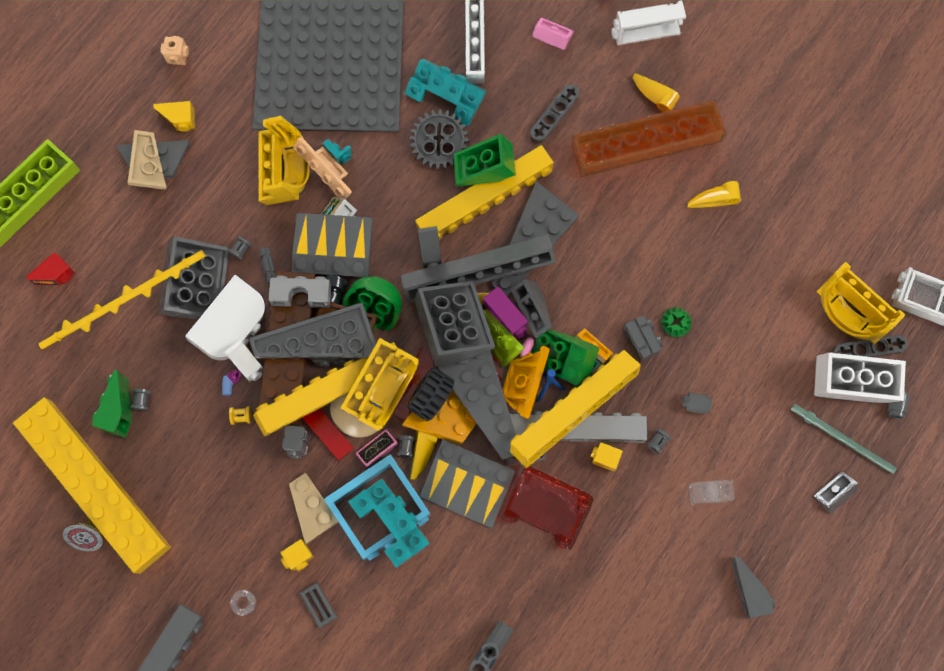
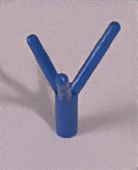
(549, 380)

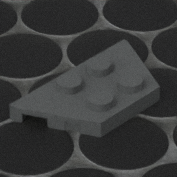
(169, 153)

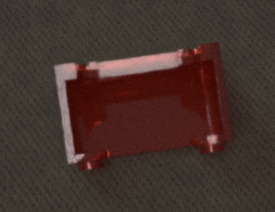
(547, 505)

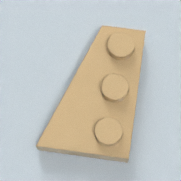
(145, 162)
(311, 508)

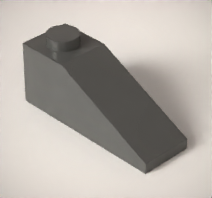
(429, 246)
(532, 306)
(753, 594)

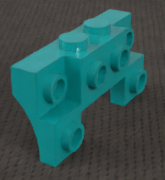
(448, 86)
(398, 521)

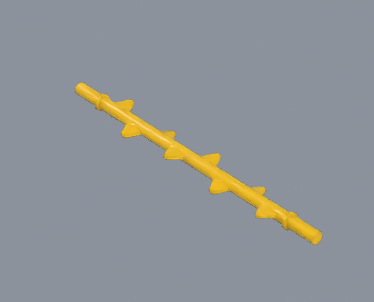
(128, 294)

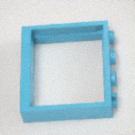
(358, 482)

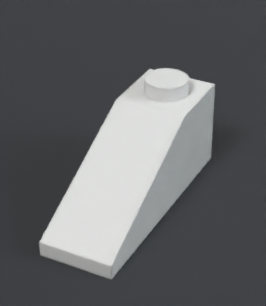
(245, 361)

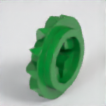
(676, 330)

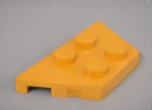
(523, 381)

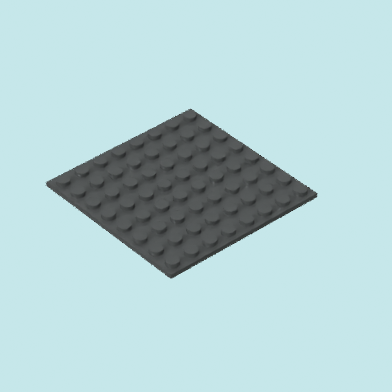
(330, 64)

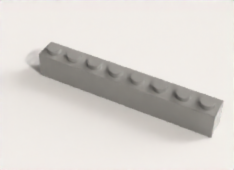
(596, 427)

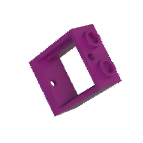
(506, 313)

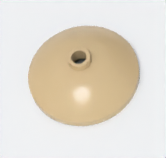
(349, 423)

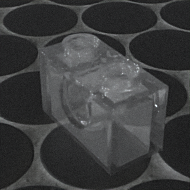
(711, 492)

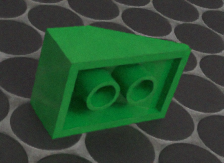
(485, 162)

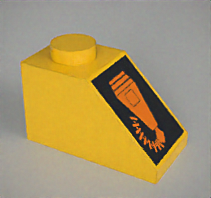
(177, 114)

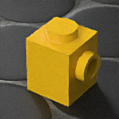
(606, 456)
(296, 556)

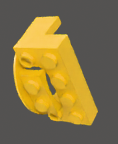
(271, 146)
(877, 311)
(380, 384)

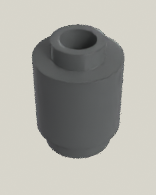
(697, 403)
(899, 409)

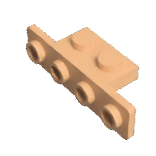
(325, 166)

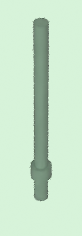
(810, 417)

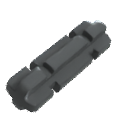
(267, 263)

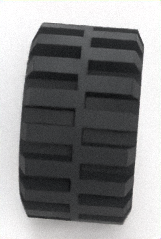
(430, 394)

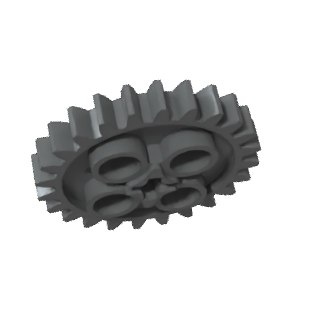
(422, 139)

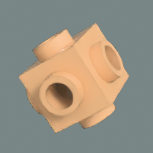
(175, 50)

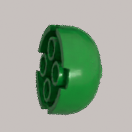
(379, 296)

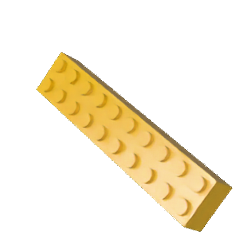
(92, 485)

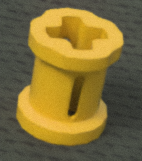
(246, 418)

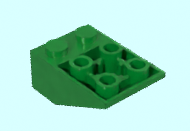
(568, 356)
(114, 410)

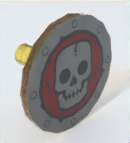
(83, 536)

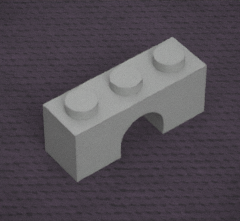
(284, 288)

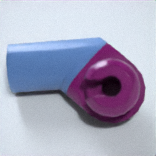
(229, 380)

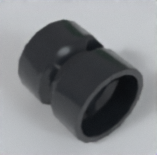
(338, 286)

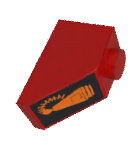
(51, 272)

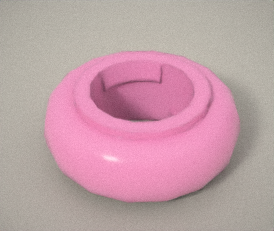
(528, 345)

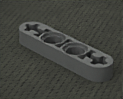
(554, 113)
(869, 346)

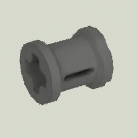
(239, 248)
(140, 399)
(659, 441)
(405, 446)

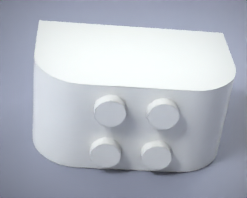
(228, 319)
(859, 378)

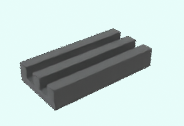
(326, 620)

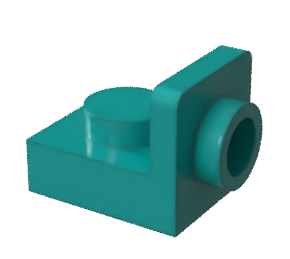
(339, 155)

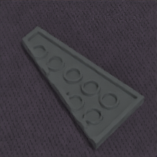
(541, 217)
(331, 335)
(482, 395)

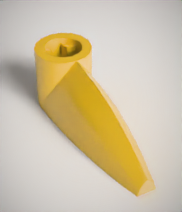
(661, 95)
(719, 196)
(422, 452)

